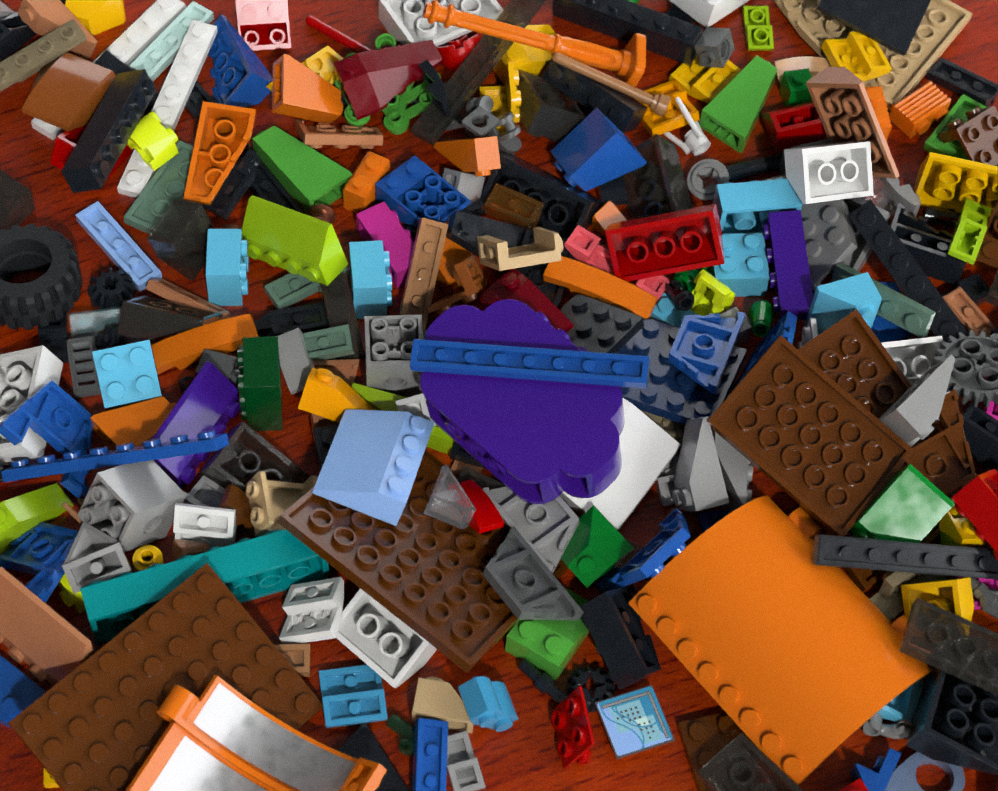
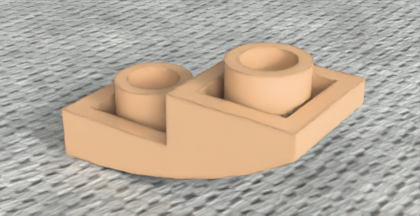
(815, 65)

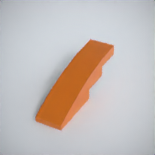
(600, 286)
(189, 346)

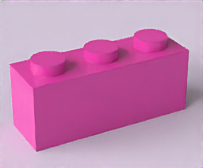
(384, 224)

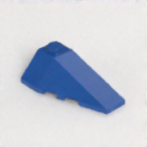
(236, 69)

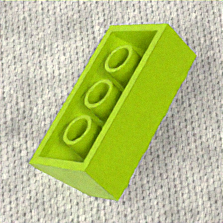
(292, 241)

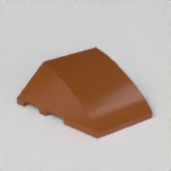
(68, 91)

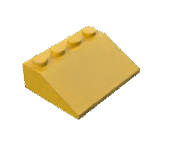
(949, 181)

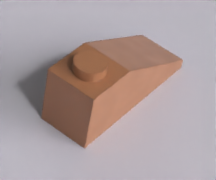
(48, 15)

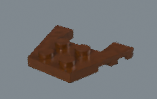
(947, 455)

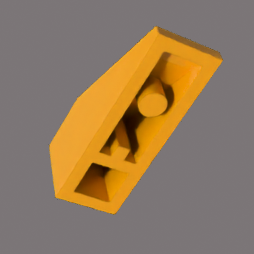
(329, 396)

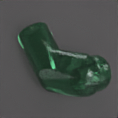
(405, 732)

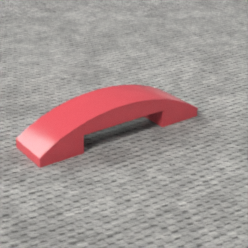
(586, 249)

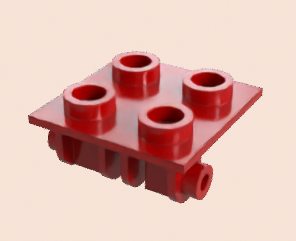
(573, 729)

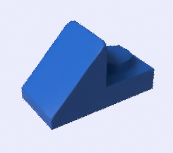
(879, 776)

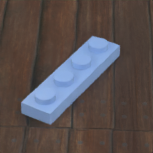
(118, 245)

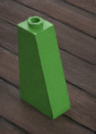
(738, 106)
(300, 169)

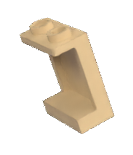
(497, 255)
(271, 498)

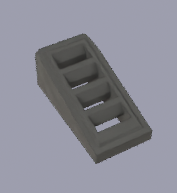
(79, 350)

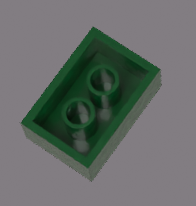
(260, 383)

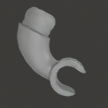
(896, 730)

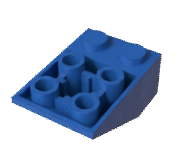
(418, 193)

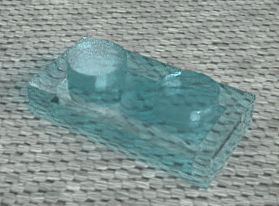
(94, 322)

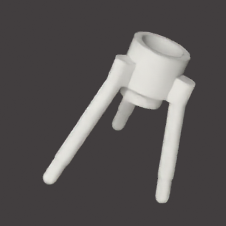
(694, 139)

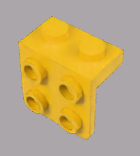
(505, 97)

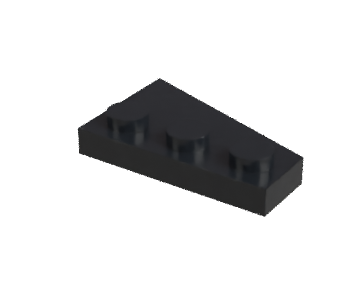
(364, 745)

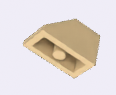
(440, 702)

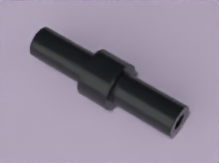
(542, 682)

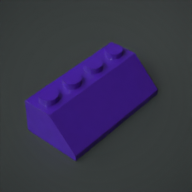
(203, 407)

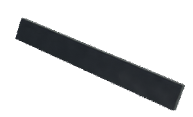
(265, 184)
(904, 556)

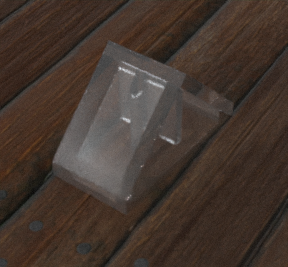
(449, 501)

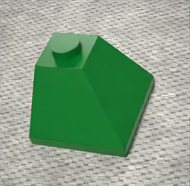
(594, 548)

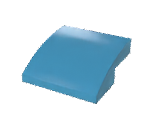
(352, 696)

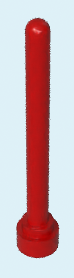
(336, 35)

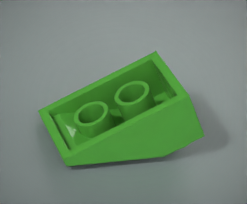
(547, 643)

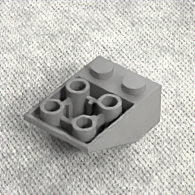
(736, 474)

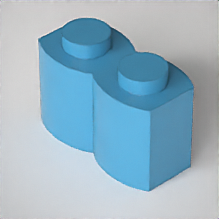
(488, 703)

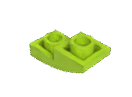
(757, 28)

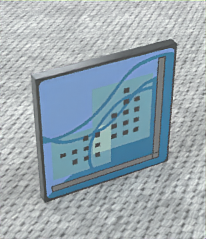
(634, 722)

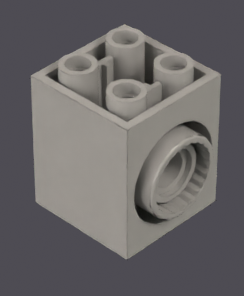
(389, 353)
(132, 503)

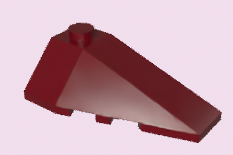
(379, 75)

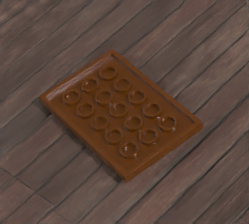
(810, 437)

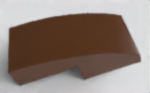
(237, 500)

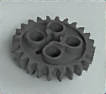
(974, 367)

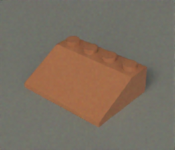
(850, 115)
(38, 633)

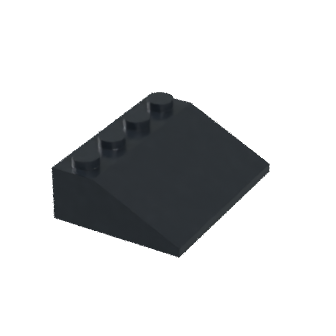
(885, 21)
(956, 723)

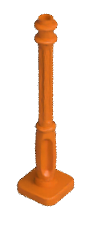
(627, 63)

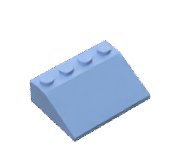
(374, 461)

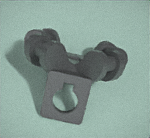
(481, 123)

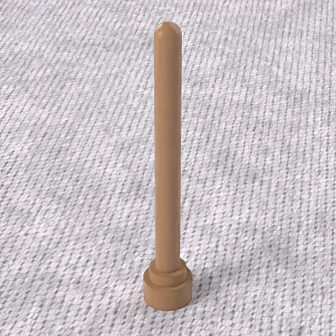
(657, 102)

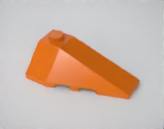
(217, 146)

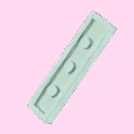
(167, 44)

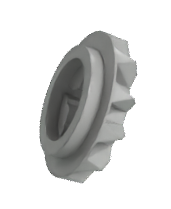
(704, 169)

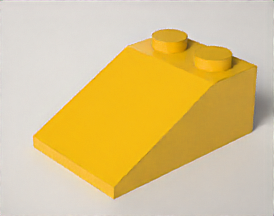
(526, 57)

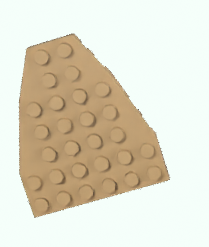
(934, 35)

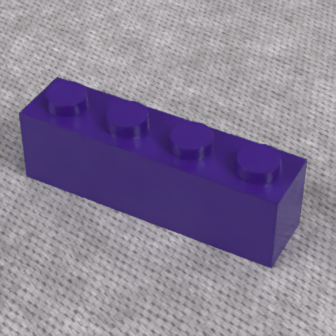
(789, 263)

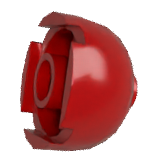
(458, 49)

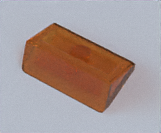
(513, 207)

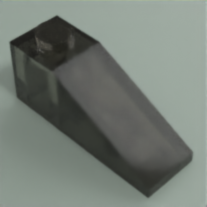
(341, 311)

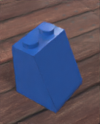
(596, 153)

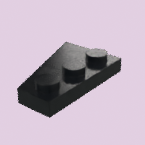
(465, 228)

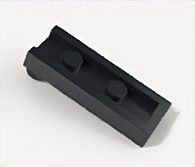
(963, 82)

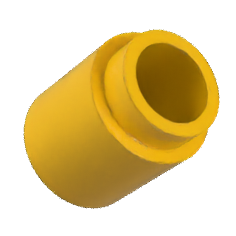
(146, 556)

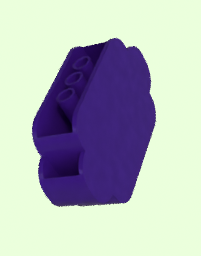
(526, 431)

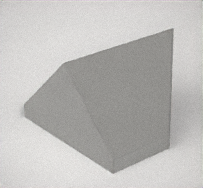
(93, 558)

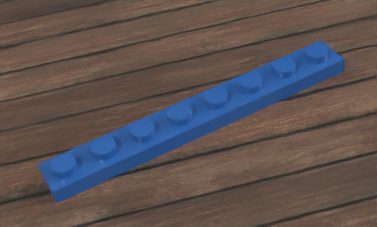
(530, 363)
(124, 454)

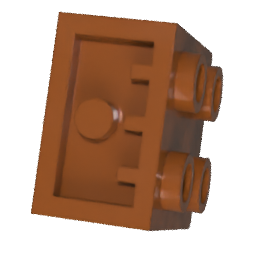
(468, 275)

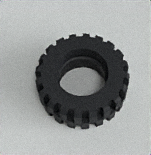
(50, 294)

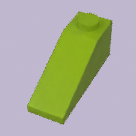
(29, 510)

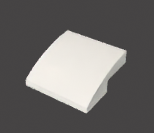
(205, 524)
(313, 611)

